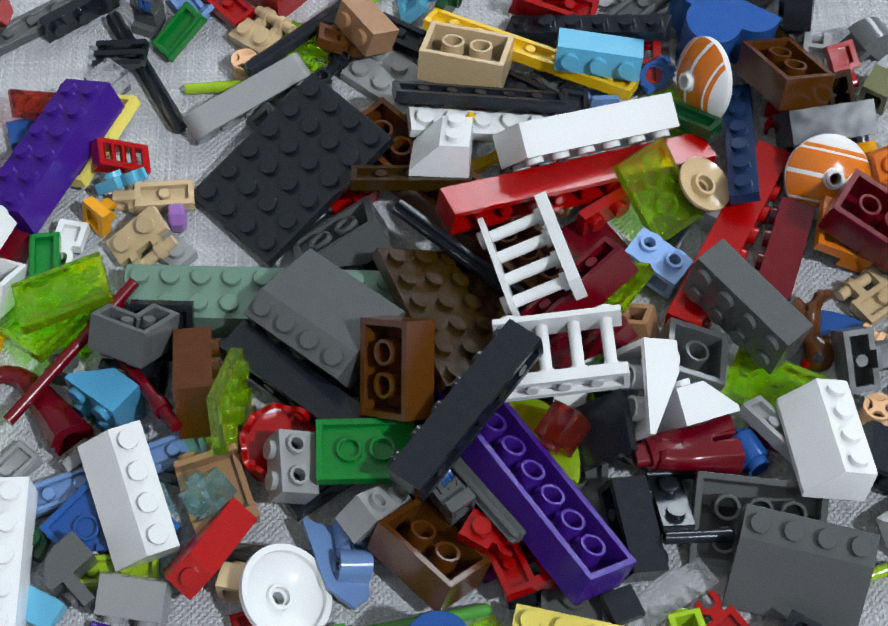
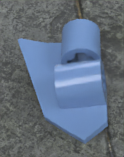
(341, 563)

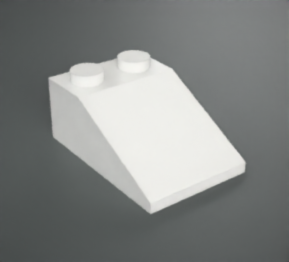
(652, 378)

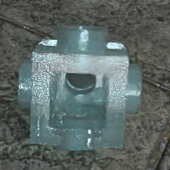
(206, 492)

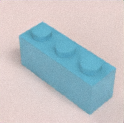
(599, 54)

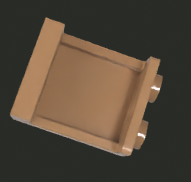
(229, 465)

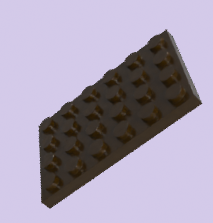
(442, 289)

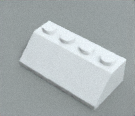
(827, 441)
(128, 496)

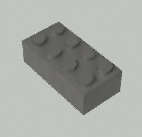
(746, 306)

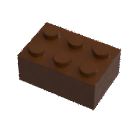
(784, 73)
(397, 367)
(193, 378)
(426, 555)

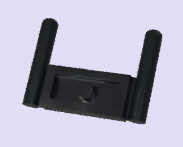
(675, 513)

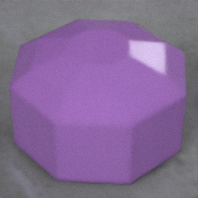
(177, 217)

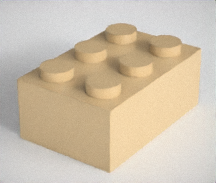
(464, 56)

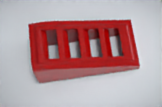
(101, 164)

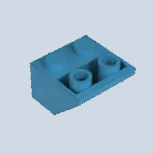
(107, 395)

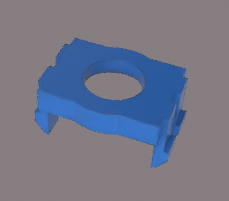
(667, 74)

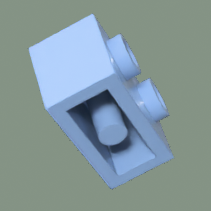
(667, 262)

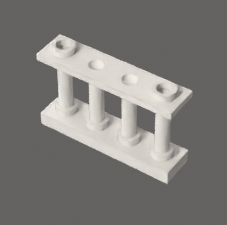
(558, 258)
(579, 377)

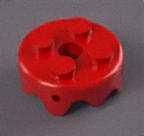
(261, 426)

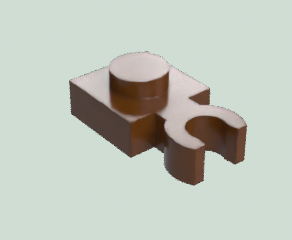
(334, 40)

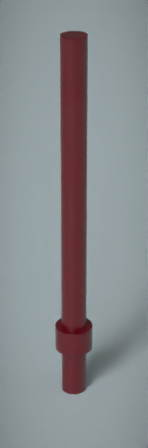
(63, 360)
(158, 404)

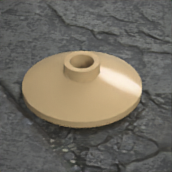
(704, 184)

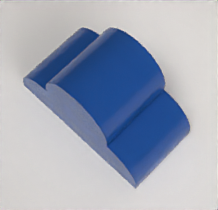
(723, 20)

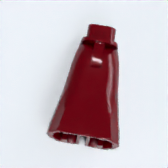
(696, 447)

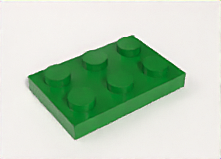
(358, 449)

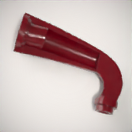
(55, 417)

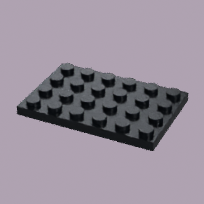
(291, 169)

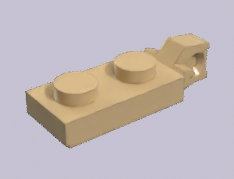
(155, 193)

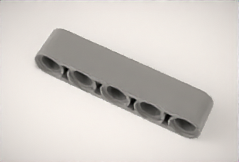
(246, 98)

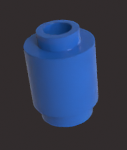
(756, 455)

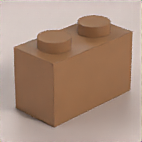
(366, 26)

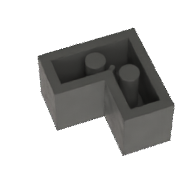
(132, 336)

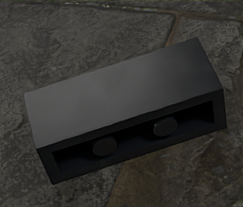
(632, 517)

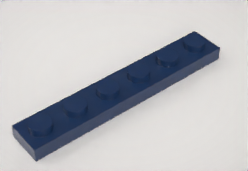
(741, 147)

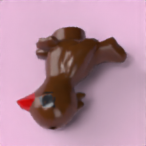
(816, 350)

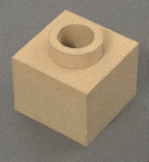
(228, 581)

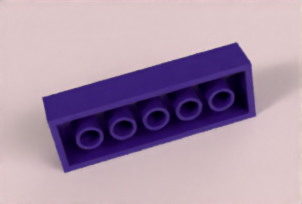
(56, 150)

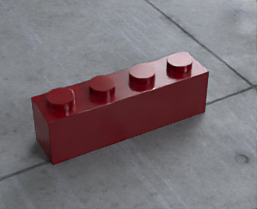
(785, 244)
(602, 273)

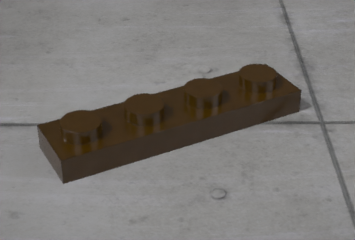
(397, 179)

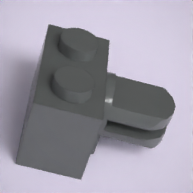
(859, 358)

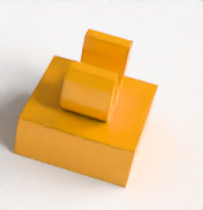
(98, 214)

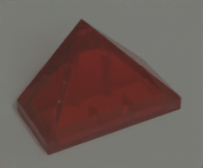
(28, 103)

